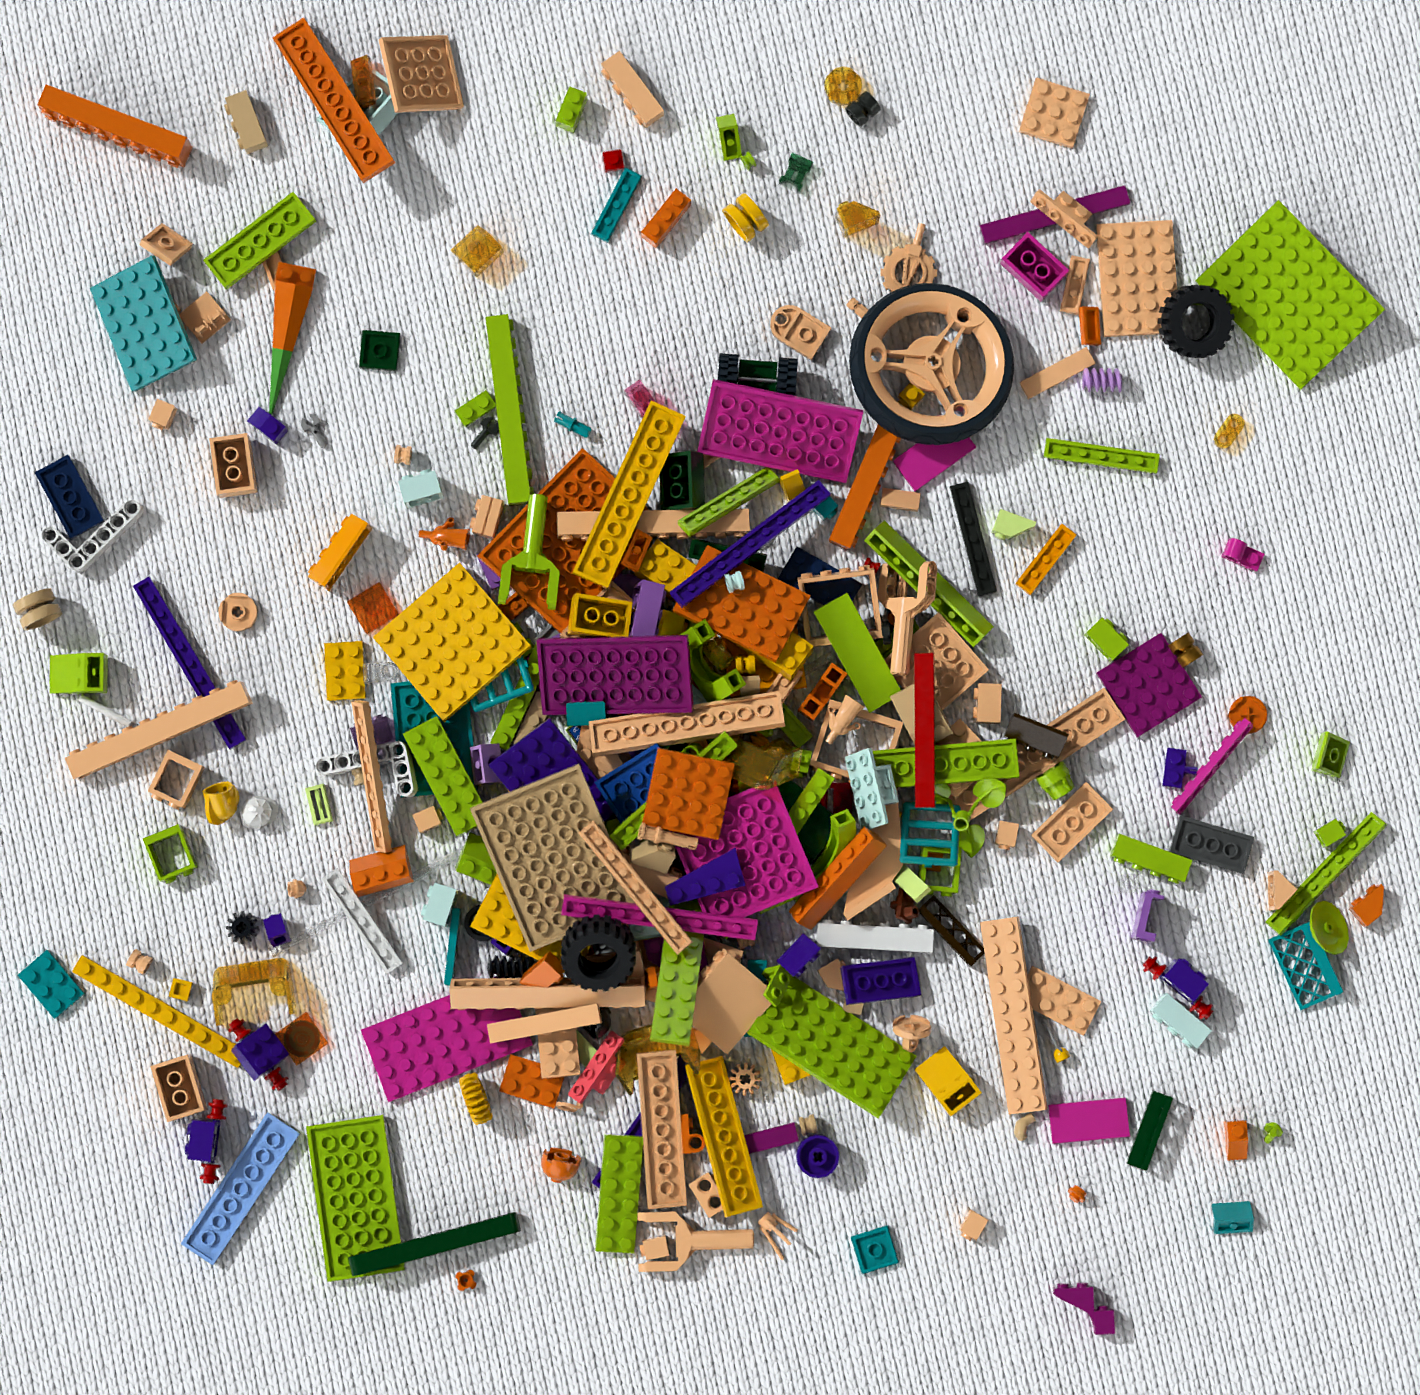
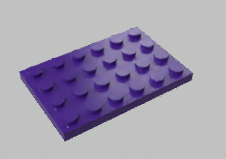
(541, 755)

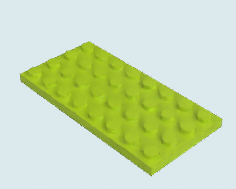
(834, 1046)
(353, 1192)

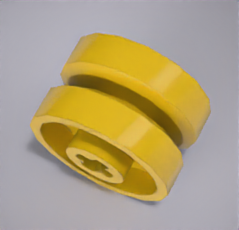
(745, 217)

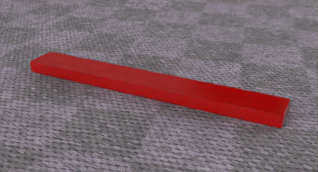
(924, 730)

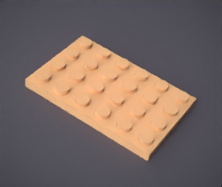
(1135, 275)

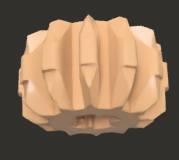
(746, 1085)

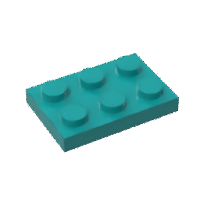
(51, 984)

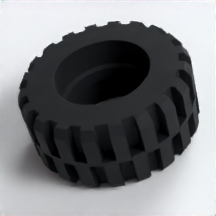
(1219, 326)
(598, 931)

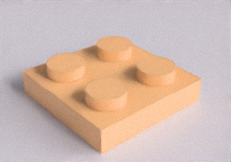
(166, 244)

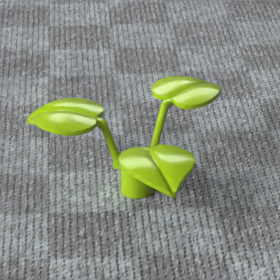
(990, 793)

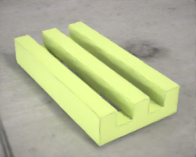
(326, 802)

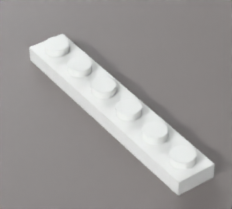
(362, 920)

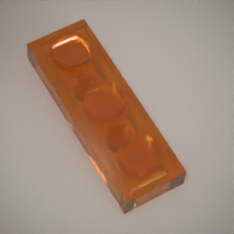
(363, 81)

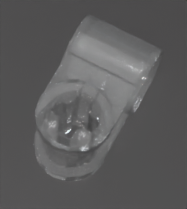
(376, 672)

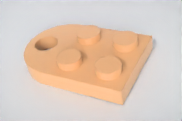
(800, 331)

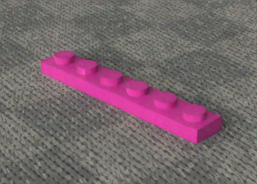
(1216, 759)

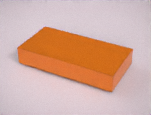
(1090, 326)

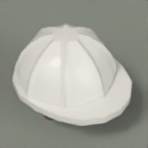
(258, 811)

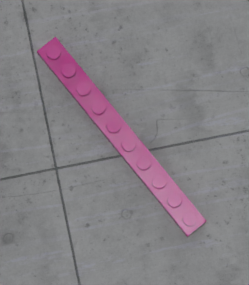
(688, 920)

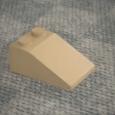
(905, 705)

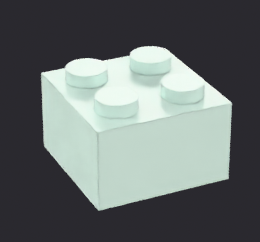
(420, 488)
(440, 904)

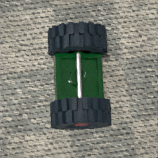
(759, 373)

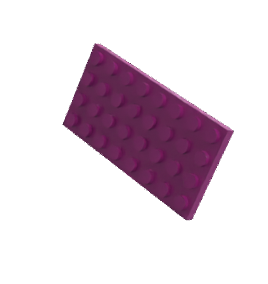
(622, 671)

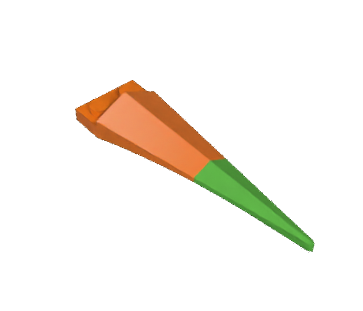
(291, 297)

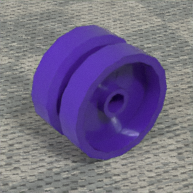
(827, 1162)

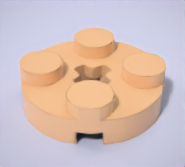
(246, 605)

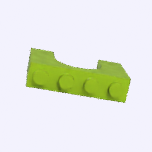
(711, 685)

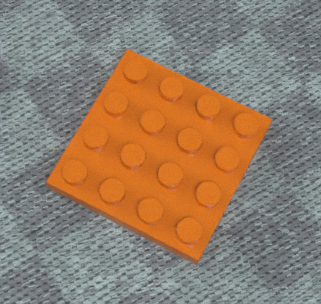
(688, 793)

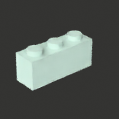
(1180, 1021)

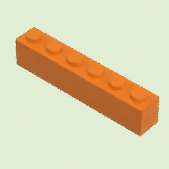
(838, 878)

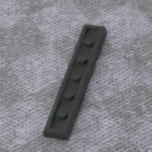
(973, 539)

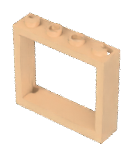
(843, 573)
(836, 772)

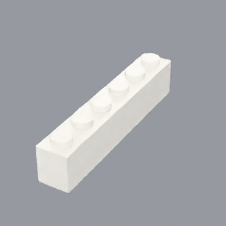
(875, 937)

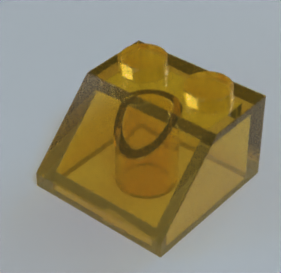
(855, 217)
(477, 250)

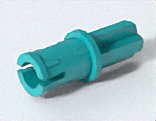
(573, 425)

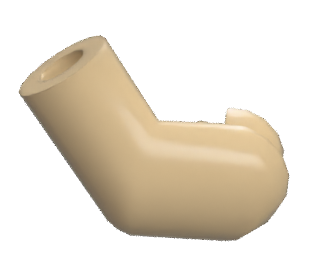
(1021, 1126)

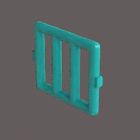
(511, 692)
(905, 840)

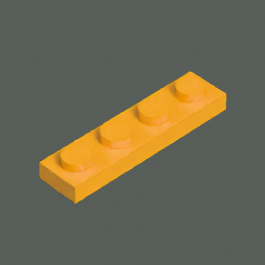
(1045, 559)

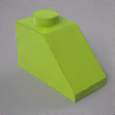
(729, 136)

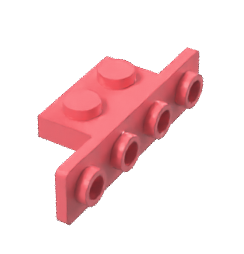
(600, 1069)

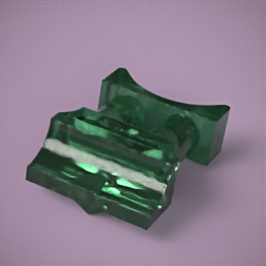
(796, 164)

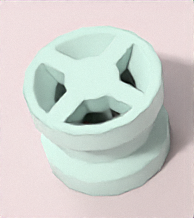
(734, 581)

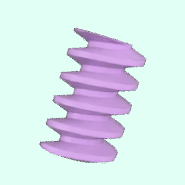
(1102, 379)

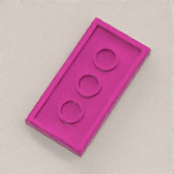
(925, 462)
(1088, 1120)

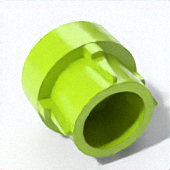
(1056, 781)

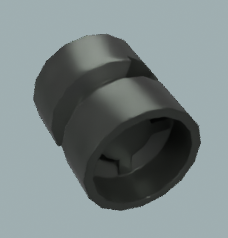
(862, 109)

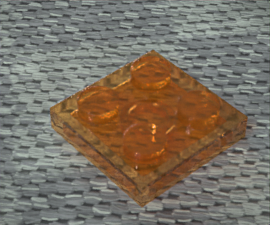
(373, 608)

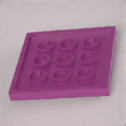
(1148, 685)

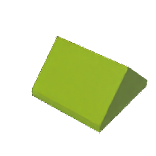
(1330, 754)

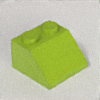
(475, 860)

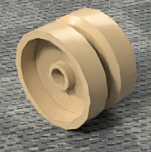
(37, 609)

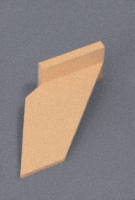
(878, 877)

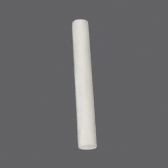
(104, 710)

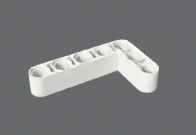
(95, 539)
(390, 756)

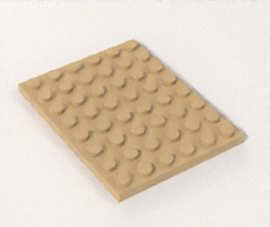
(541, 854)

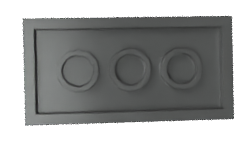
(1211, 844)

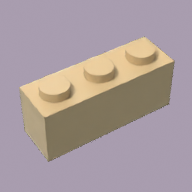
(245, 122)

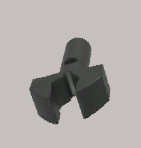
(484, 433)
(886, 633)

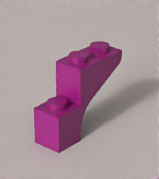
(1083, 1298)

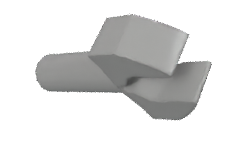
(315, 431)

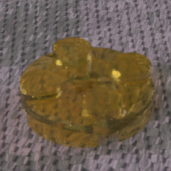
(850, 94)

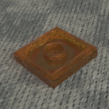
(301, 1038)

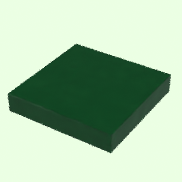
(379, 350)

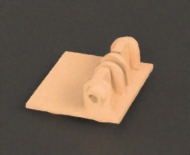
(204, 317)

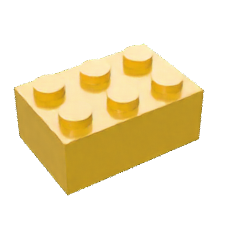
(599, 616)

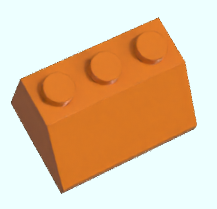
(380, 871)

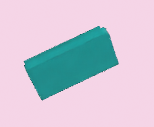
(582, 712)
(1232, 1217)

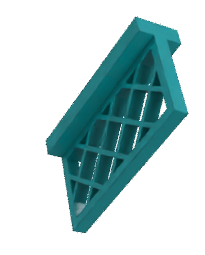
(1322, 961)

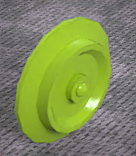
(1329, 927)

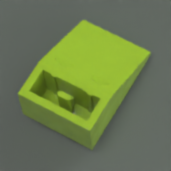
(79, 673)

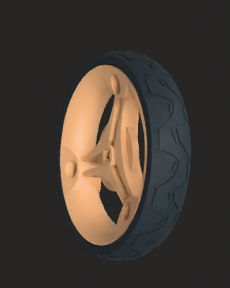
(916, 365)

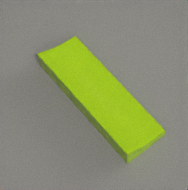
(857, 652)

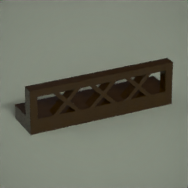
(944, 932)

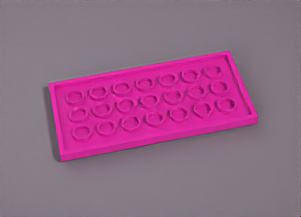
(779, 431)
(435, 1045)

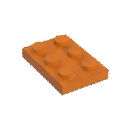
(524, 1081)

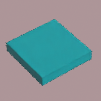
(874, 1249)

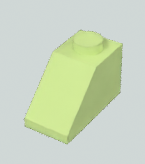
(1011, 525)

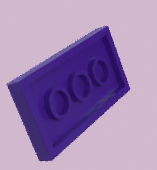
(880, 981)

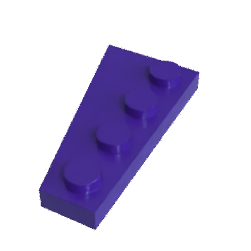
(713, 877)

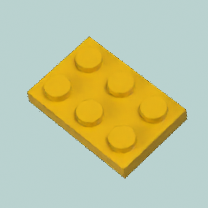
(344, 670)

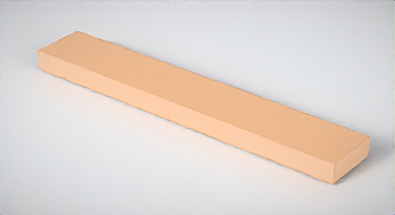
(544, 1023)

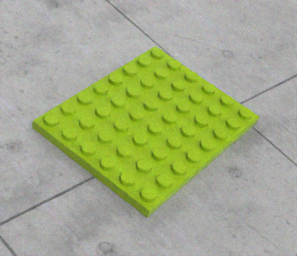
(1291, 294)

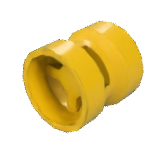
(749, 664)

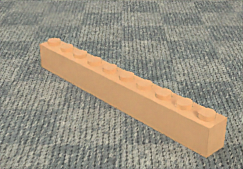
(655, 524)
(159, 730)
(509, 993)

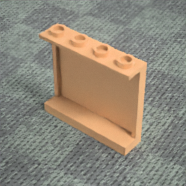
(727, 1001)

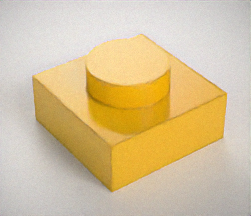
(180, 989)

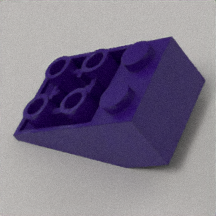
(798, 955)

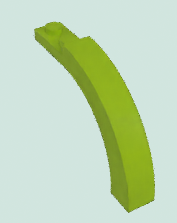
(842, 832)

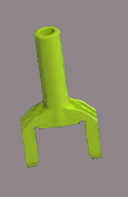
(531, 557)

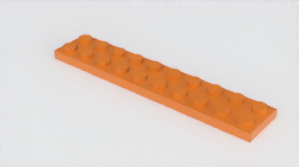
(333, 100)

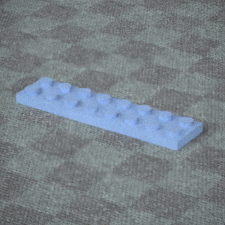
(240, 1188)

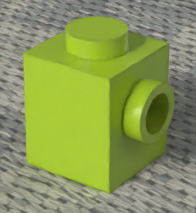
(1330, 832)

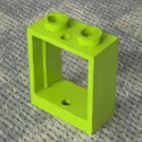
(161, 836)
(945, 891)

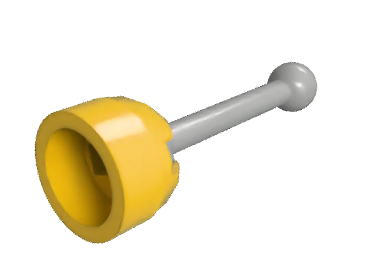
(1060, 1053)

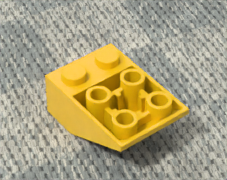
(947, 1081)

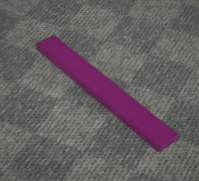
(1037, 219)

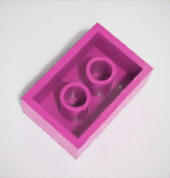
(1034, 266)

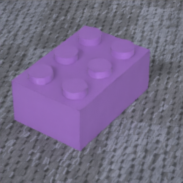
(647, 602)

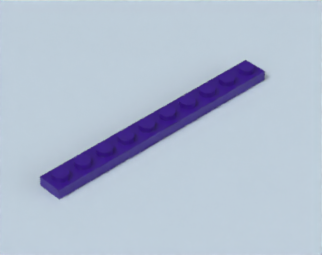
(750, 544)
(185, 655)

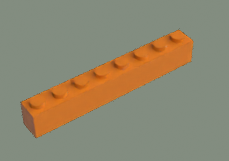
(863, 488)

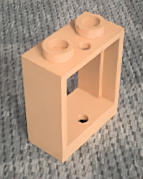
(198, 770)

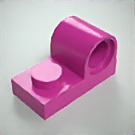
(1241, 554)

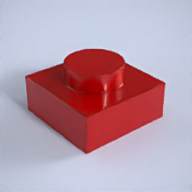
(613, 160)

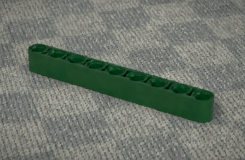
(434, 1244)

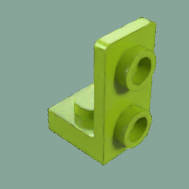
(778, 983)

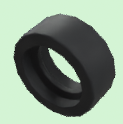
(467, 922)

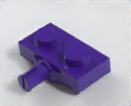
(1176, 768)

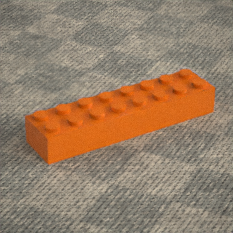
(114, 126)

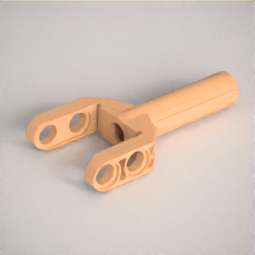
(905, 610)
(690, 1240)

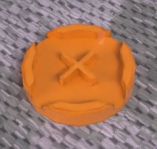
(1251, 709)

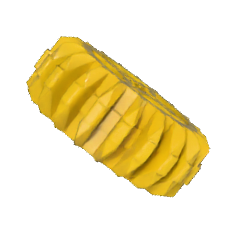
(475, 1098)

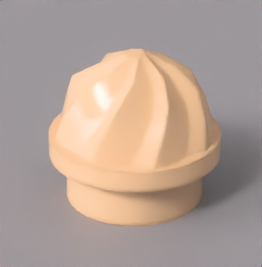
(296, 888)

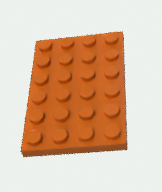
(753, 617)

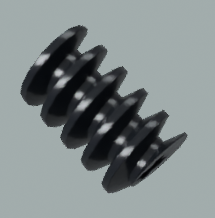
(506, 967)

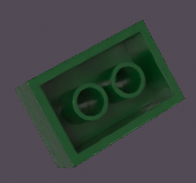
(682, 481)

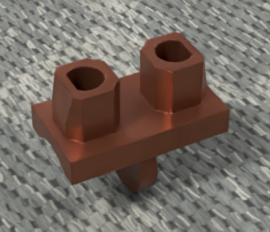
(904, 907)

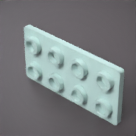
(871, 788)

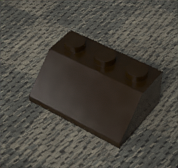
(1036, 736)

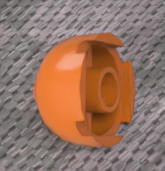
(560, 1164)

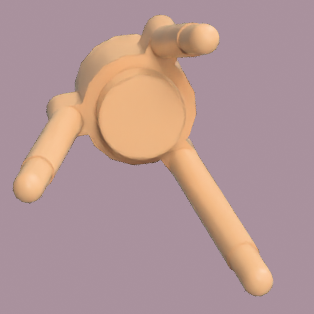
(769, 1223)

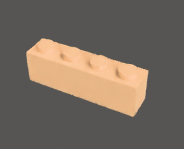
(632, 89)

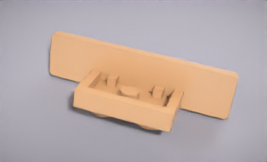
(1067, 214)

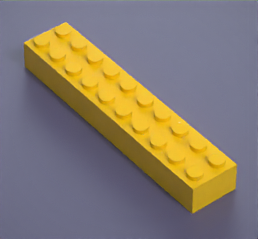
(670, 568)

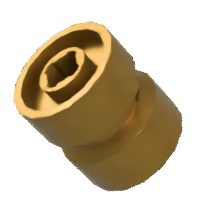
(1185, 650)

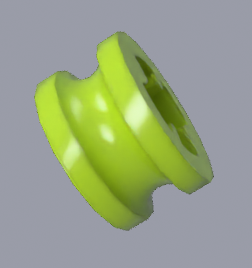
(748, 161)

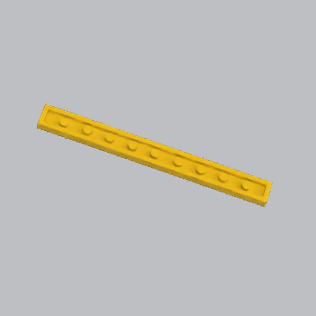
(156, 1009)

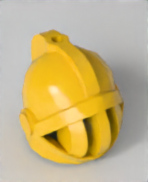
(220, 805)

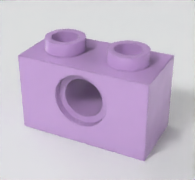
(480, 758)

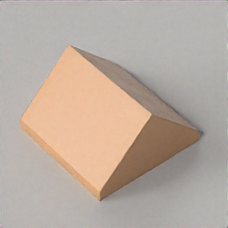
(1278, 890)

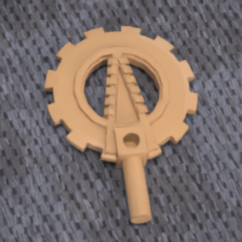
(913, 256)

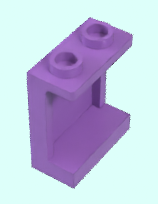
(1142, 915)

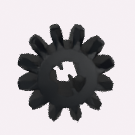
(238, 922)

